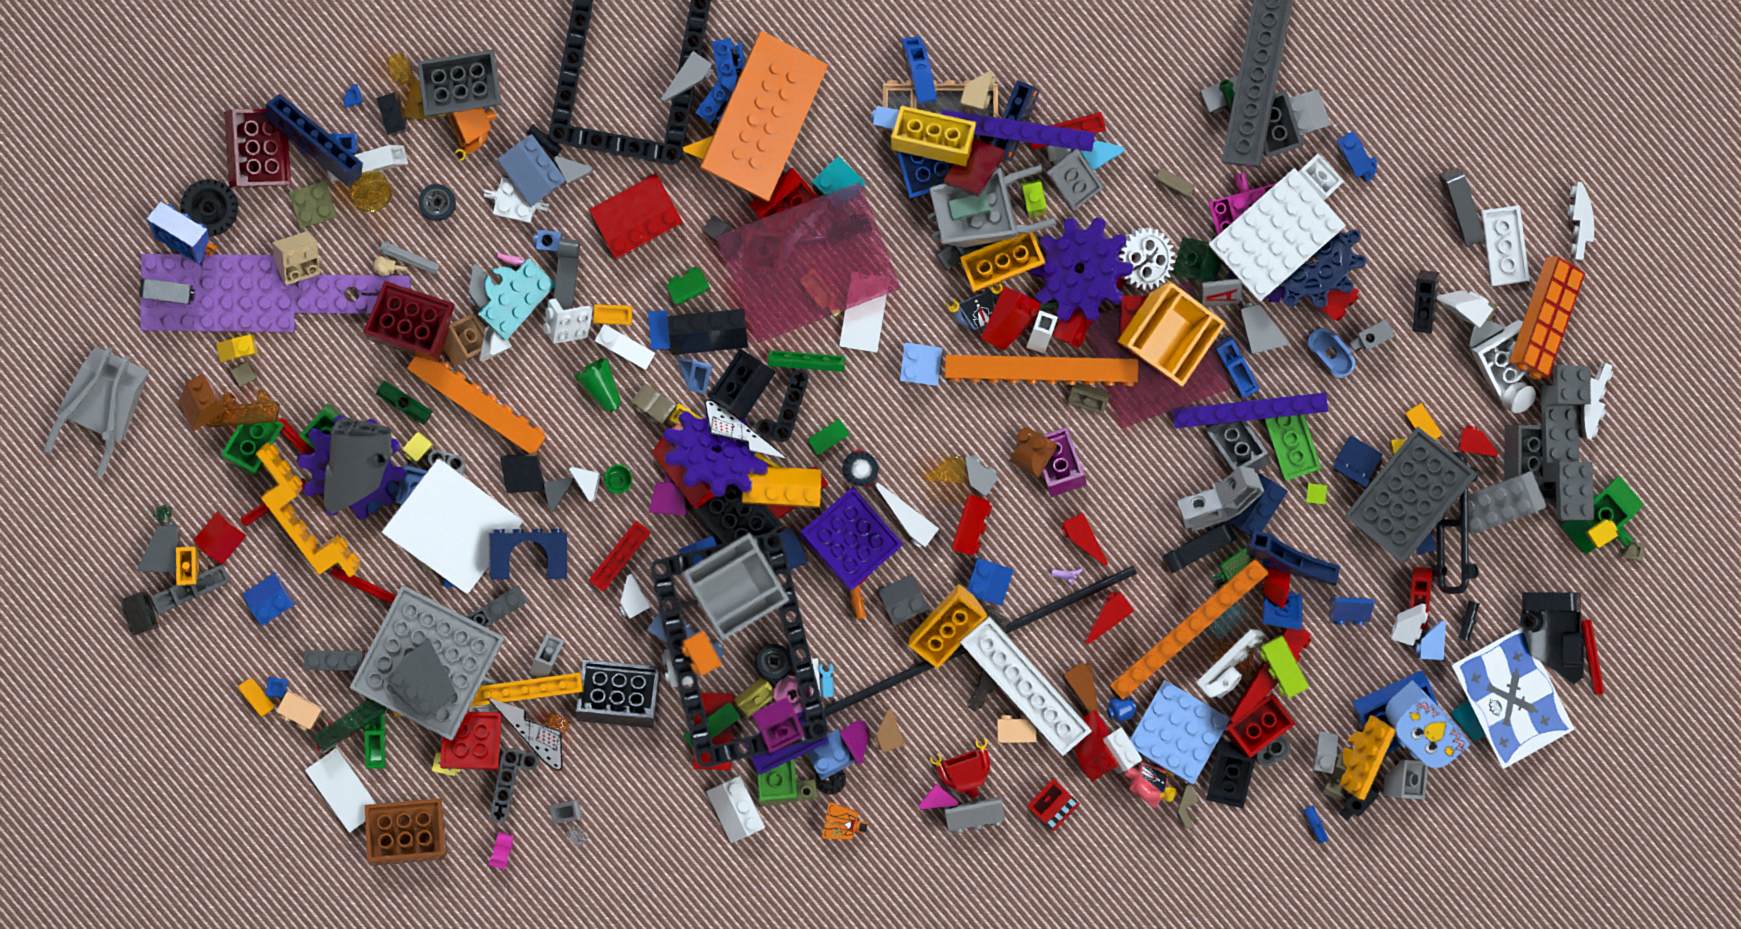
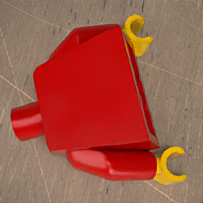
(966, 770)

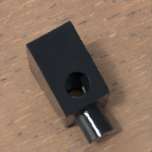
(1357, 809)

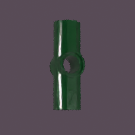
(394, 395)

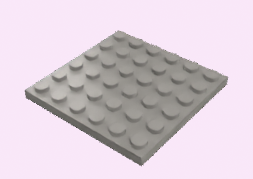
(460, 643)

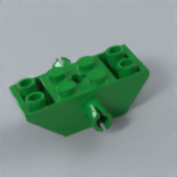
(1620, 505)

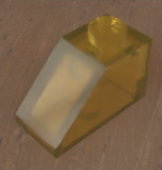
(948, 470)

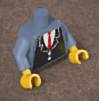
(977, 310)

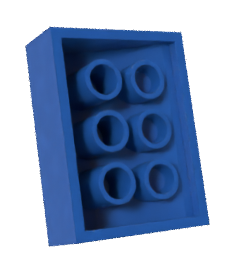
(1376, 702)

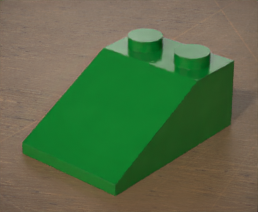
(247, 442)

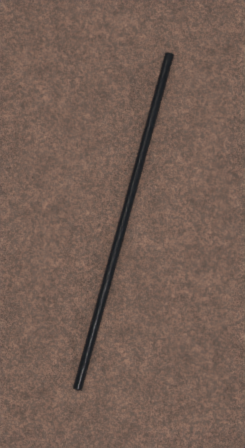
(1013, 625)

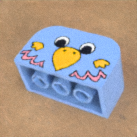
(1424, 727)

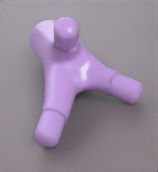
(1067, 575)

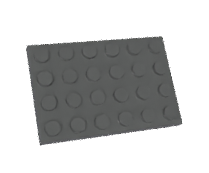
(1410, 495)

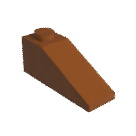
(1083, 684)

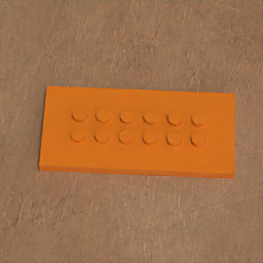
(763, 116)

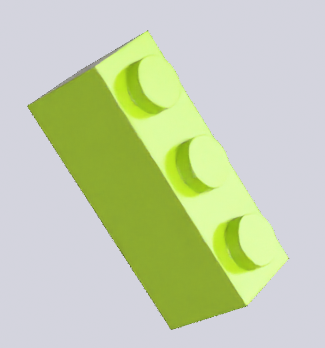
(1283, 667)

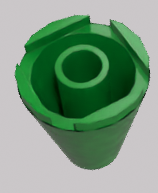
(600, 384)

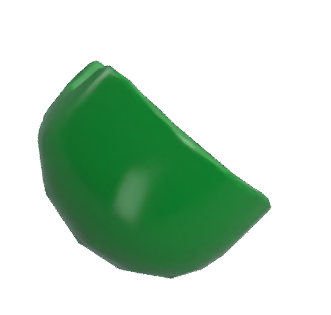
(618, 479)

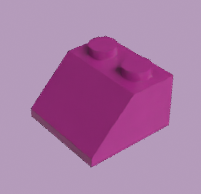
(778, 724)

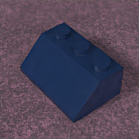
(1262, 509)

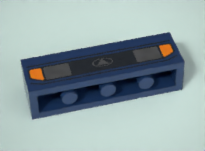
(1017, 109)

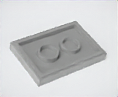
(1075, 179)

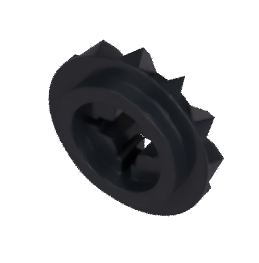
(838, 784)

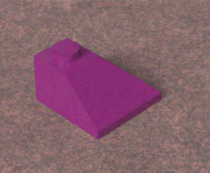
(856, 739)

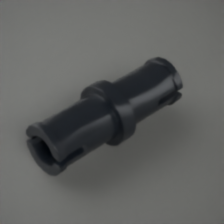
(544, 140)
(1469, 620)

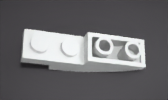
(1582, 213)
(1595, 411)

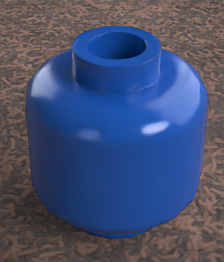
(1121, 709)

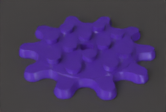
(1095, 282)
(318, 462)
(702, 464)

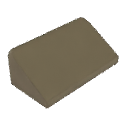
(1174, 182)
(1088, 398)

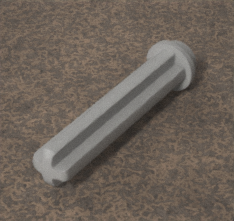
(408, 257)

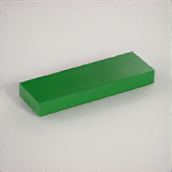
(719, 721)

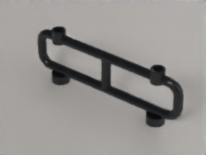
(1468, 570)

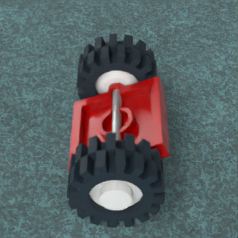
(860, 468)

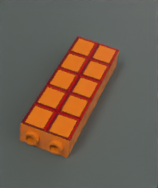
(1547, 317)

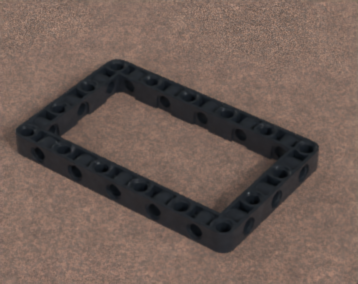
(615, 143)
(691, 696)

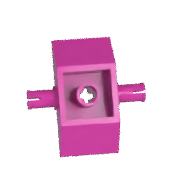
(1228, 209)

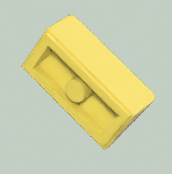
(755, 697)

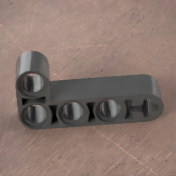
(1463, 206)
(567, 272)
(509, 785)

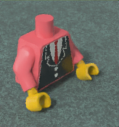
(1150, 783)

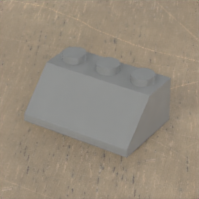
(975, 815)

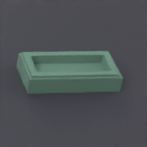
(969, 206)

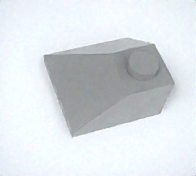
(1406, 780)

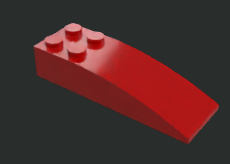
(1262, 681)

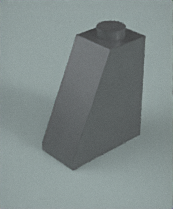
(162, 550)

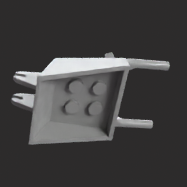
(985, 227)
(102, 399)

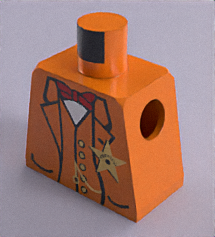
(842, 823)

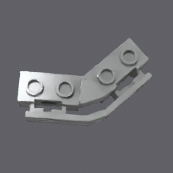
(1223, 501)

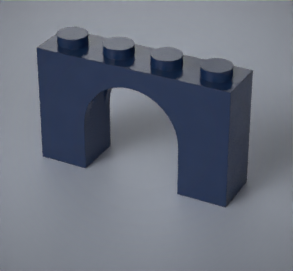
(552, 543)

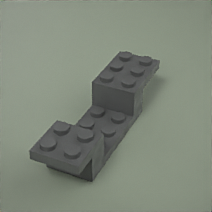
(1561, 442)

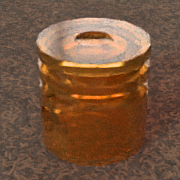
(554, 718)

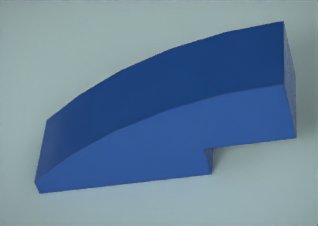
(1236, 366)

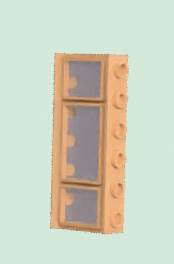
(947, 94)

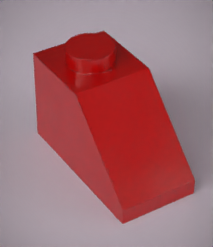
(1475, 442)
(1276, 586)

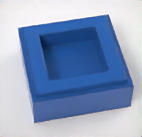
(276, 687)

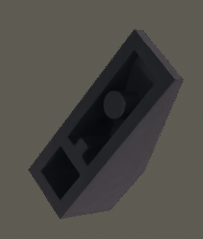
(1425, 301)

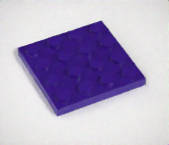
(851, 539)

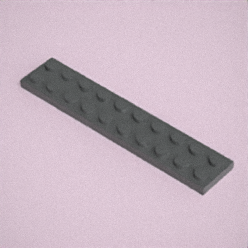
(1257, 83)

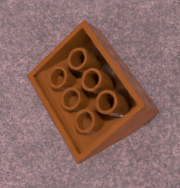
(405, 832)

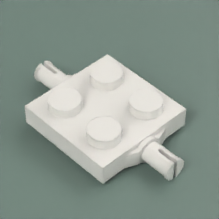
(511, 204)

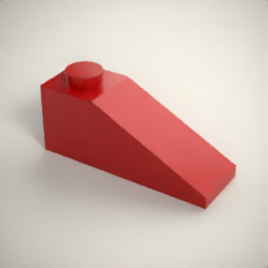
(1082, 535)
(1421, 589)

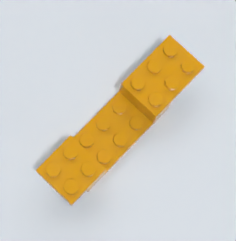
(276, 499)

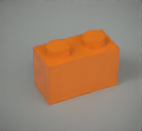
(701, 653)

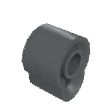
(1274, 752)

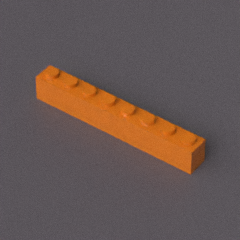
(479, 404)

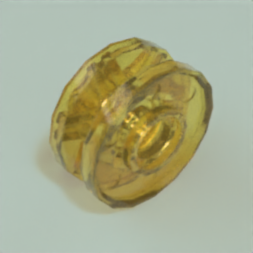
(371, 191)

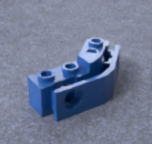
(726, 79)

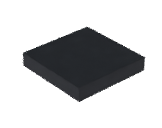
(522, 473)

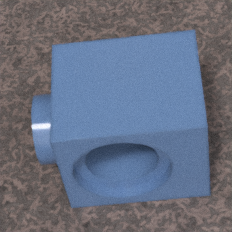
(539, 237)

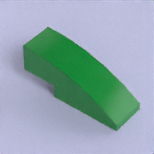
(375, 743)

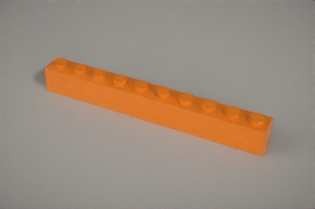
(1041, 368)
(1189, 628)

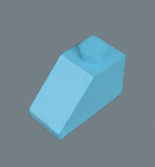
(1101, 154)

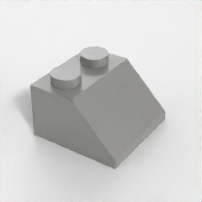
(1309, 112)

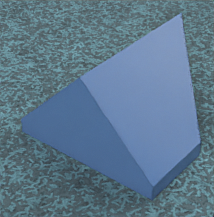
(695, 374)

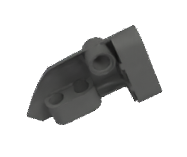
(355, 462)

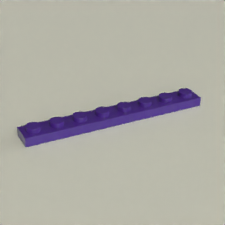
(1028, 132)
(1250, 410)

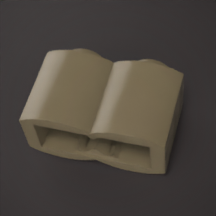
(654, 404)

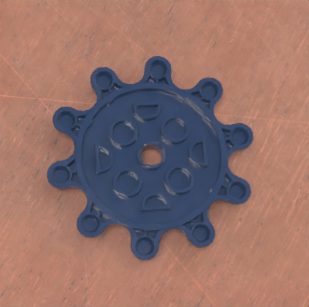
(1329, 272)

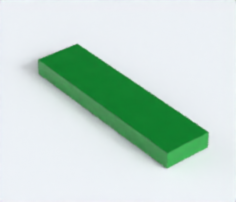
(806, 360)

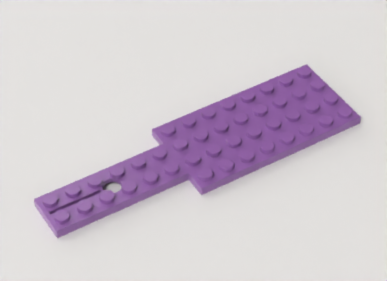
(249, 294)

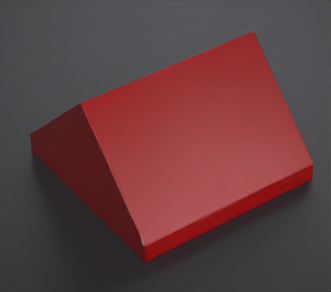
(219, 538)

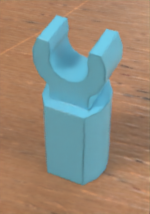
(826, 682)

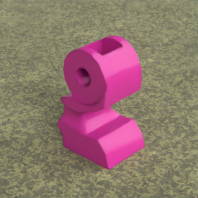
(501, 850)

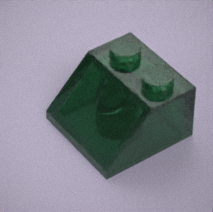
(1197, 261)

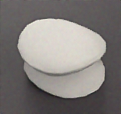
(1519, 397)

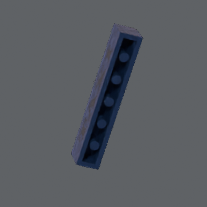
(313, 140)

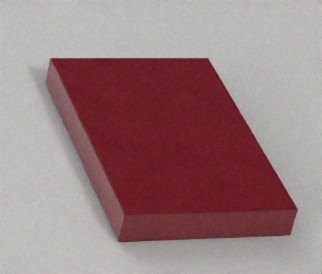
(979, 168)

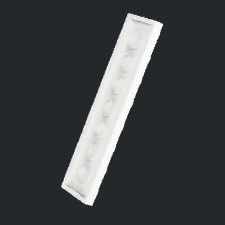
(1026, 686)

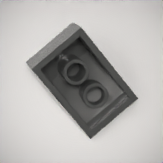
(1238, 446)

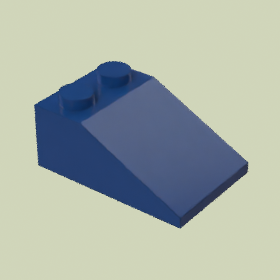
(1350, 609)

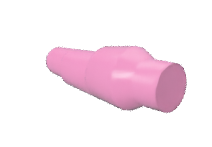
(512, 260)

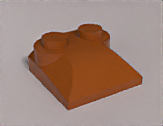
(1032, 451)

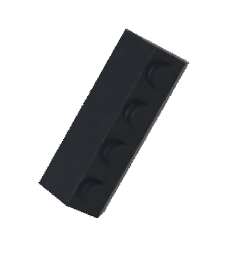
(707, 331)

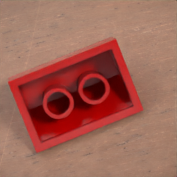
(788, 192)
(971, 525)
(1260, 726)

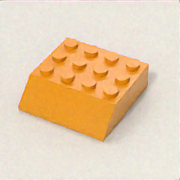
(1172, 332)

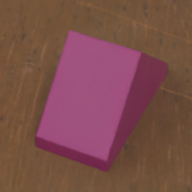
(937, 798)

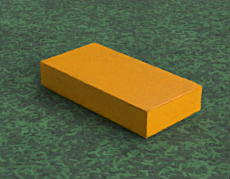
(612, 314)
(1419, 417)

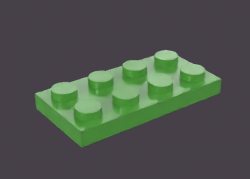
(1293, 446)

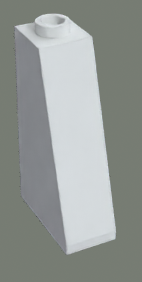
(380, 159)

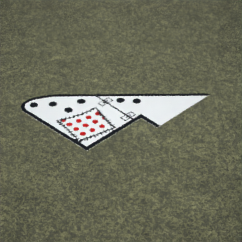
(726, 424)
(541, 738)

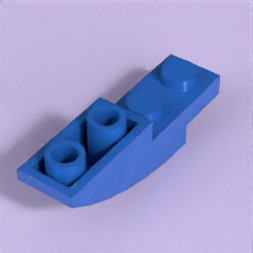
(919, 69)

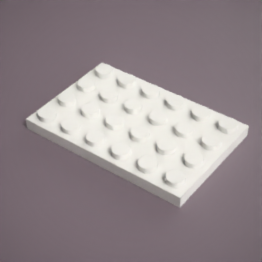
(1276, 235)

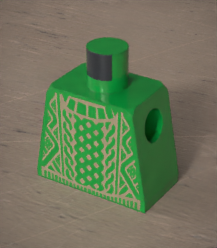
(1232, 566)

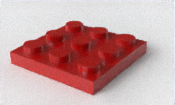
(475, 743)

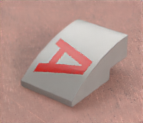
(1220, 293)

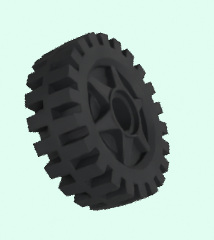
(214, 192)

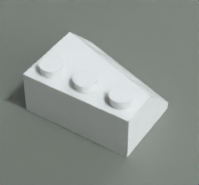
(1494, 356)

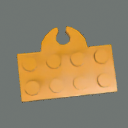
(1366, 756)

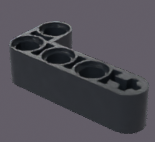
(787, 405)
(1198, 548)

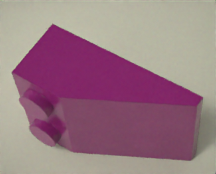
(1064, 468)

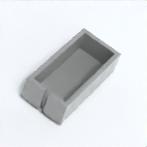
(1504, 502)

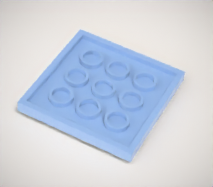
(1178, 732)

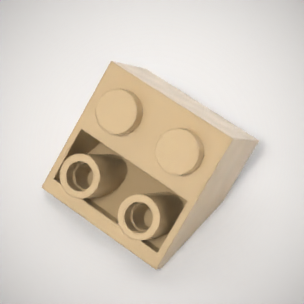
(976, 91)
(296, 257)

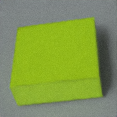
(1316, 493)

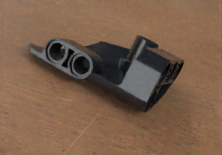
(1556, 631)

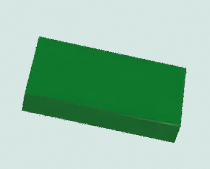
(828, 437)

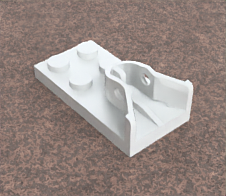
(1216, 678)

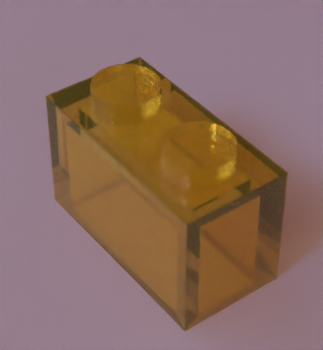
(400, 68)

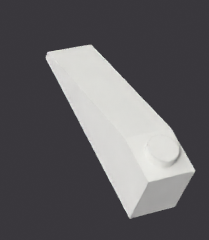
(915, 524)

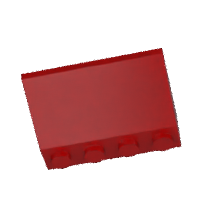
(636, 216)

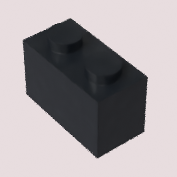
(393, 114)

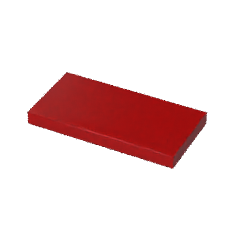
(712, 703)

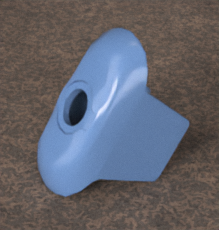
(1323, 339)

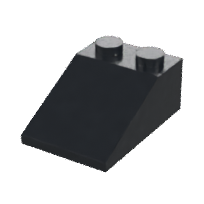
(1230, 775)

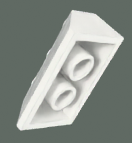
(735, 809)

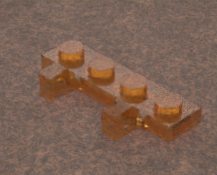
(257, 412)

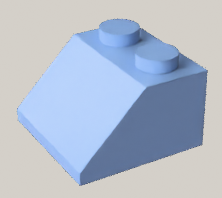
(921, 364)

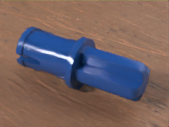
(1316, 824)

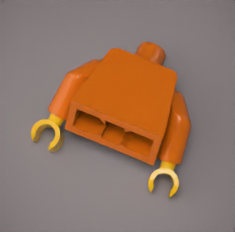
(471, 128)

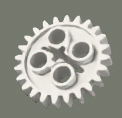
(1154, 272)

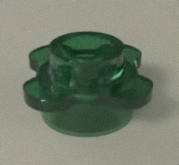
(162, 512)

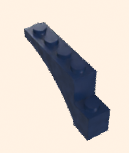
(1286, 559)

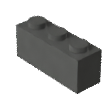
(333, 659)

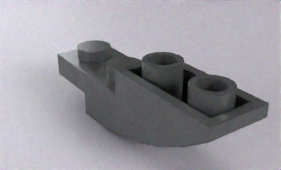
(499, 607)

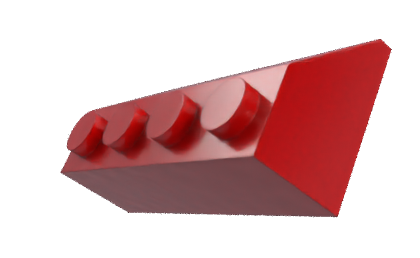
(697, 494)

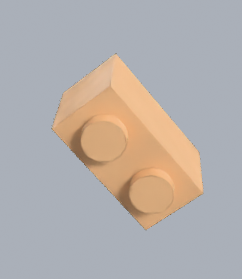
(299, 710)
(1015, 729)

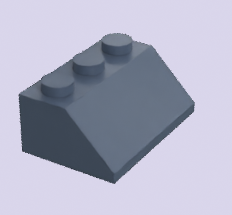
(531, 170)

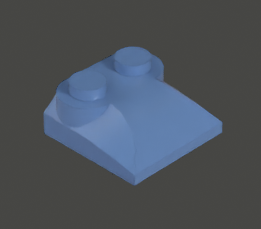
(831, 756)

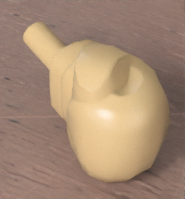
(386, 266)

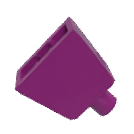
(668, 498)

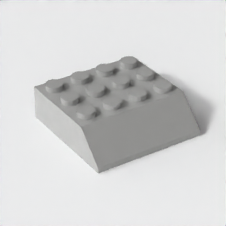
(735, 587)

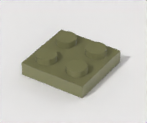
(313, 204)

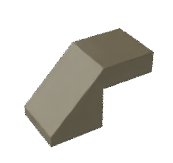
(1332, 785)
(1187, 799)

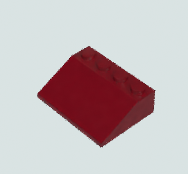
(255, 150)
(409, 321)

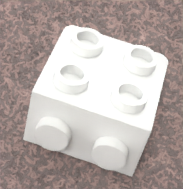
(566, 324)
(1122, 750)

